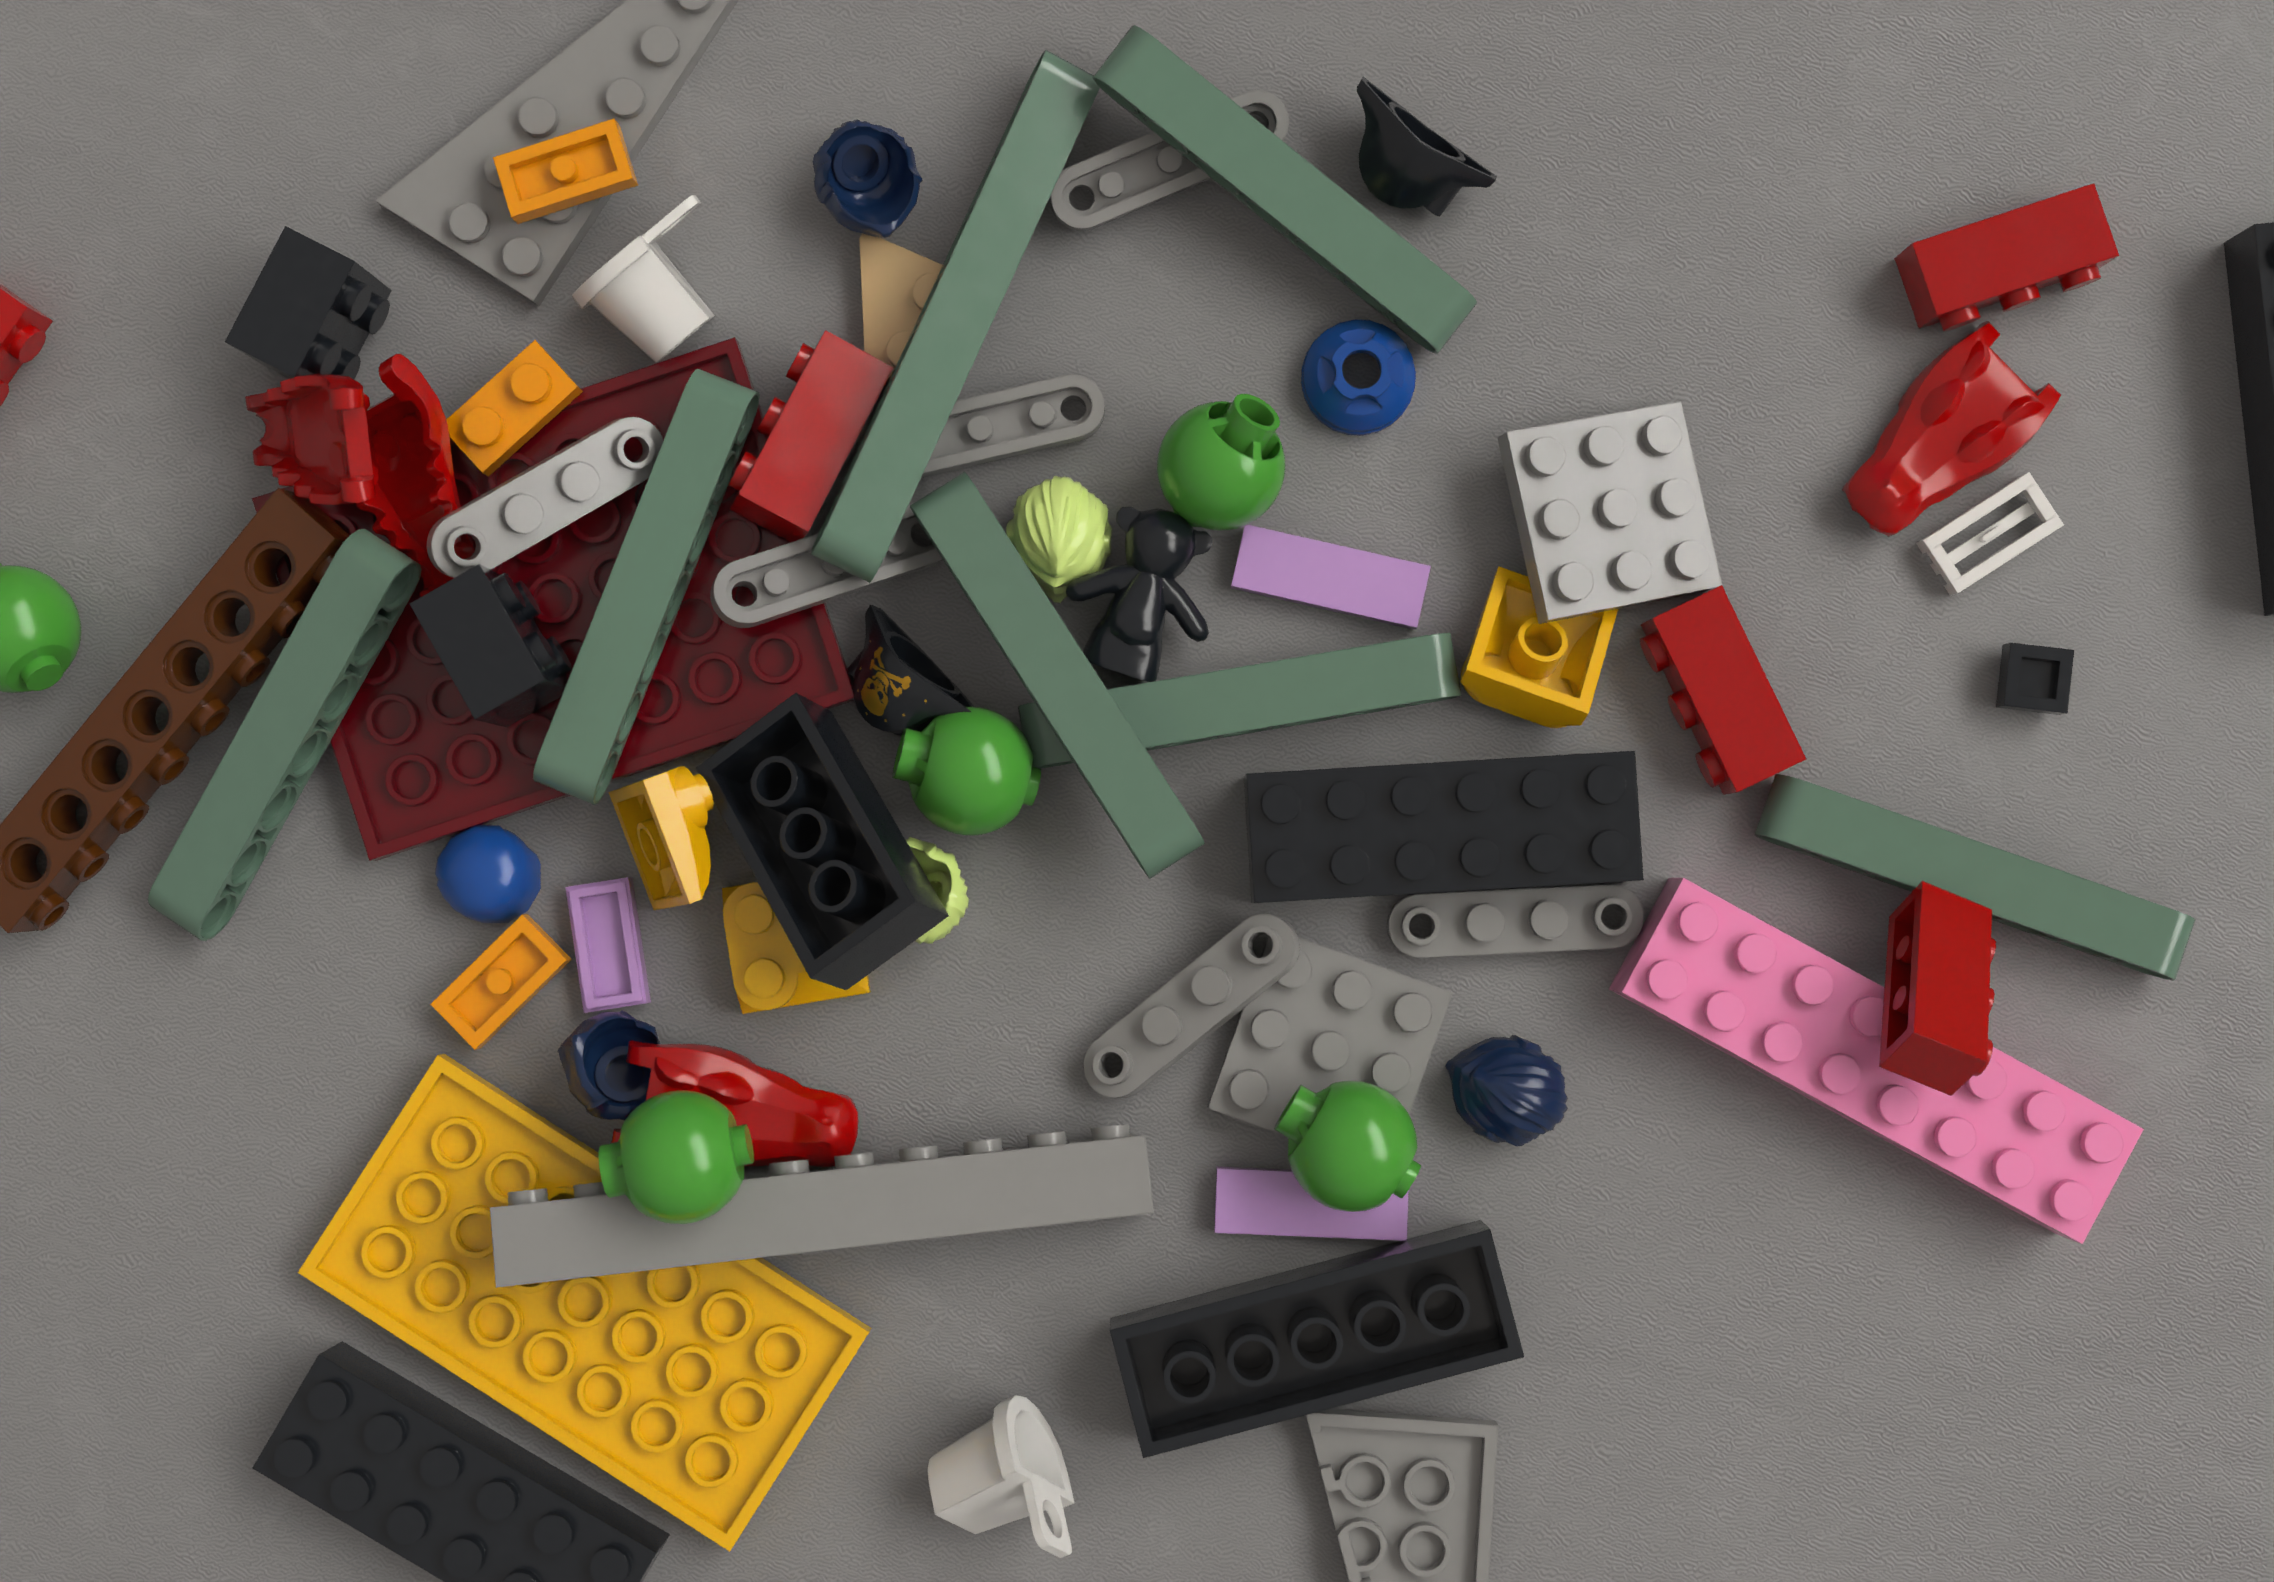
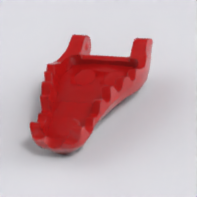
(1950, 429)
(317, 438)
(413, 466)
(781, 1114)

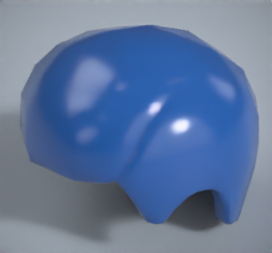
(488, 874)

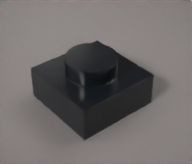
(2035, 678)

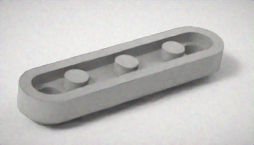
(1144, 171)
(1014, 423)
(545, 497)
(794, 580)
(1515, 921)
(1191, 1006)

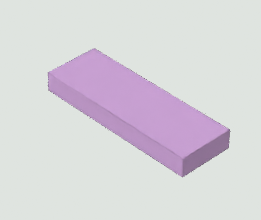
(1330, 577)
(1275, 1204)

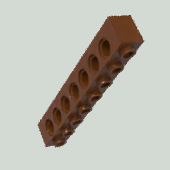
(127, 714)

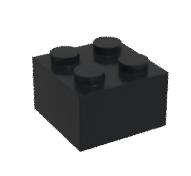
(309, 310)
(493, 645)

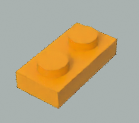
(565, 171)
(511, 408)
(501, 981)

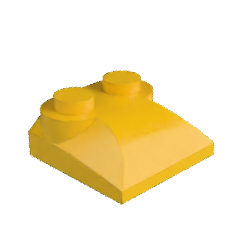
(1531, 667)
(667, 834)
(763, 959)

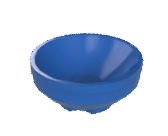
(1350, 408)

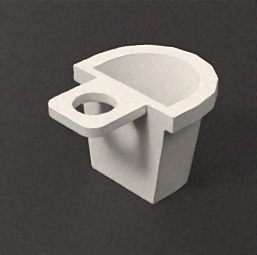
(646, 292)
(1005, 1474)

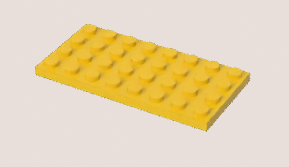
(658, 1376)

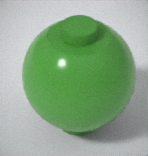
(1222, 463)
(36, 630)
(968, 771)
(1350, 1145)
(677, 1157)

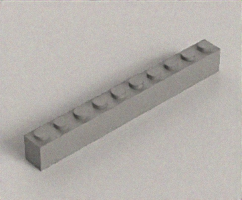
(831, 1208)

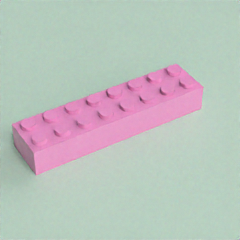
(1821, 1036)

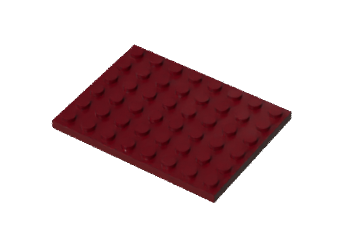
(430, 769)

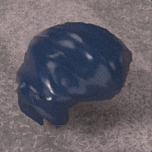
(867, 178)
(598, 1067)
(1508, 1089)

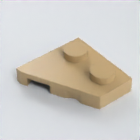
(893, 295)

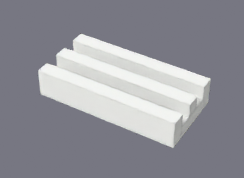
(1945, 562)

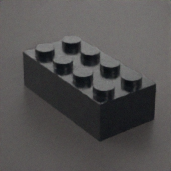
(821, 843)

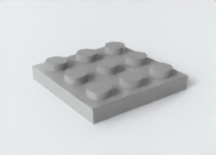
(1609, 511)
(1325, 1026)

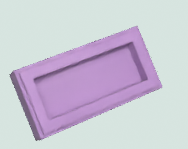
(608, 944)

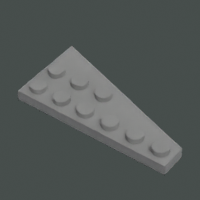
(618, 70)
(1408, 1493)

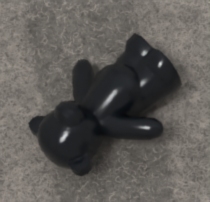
(1130, 632)

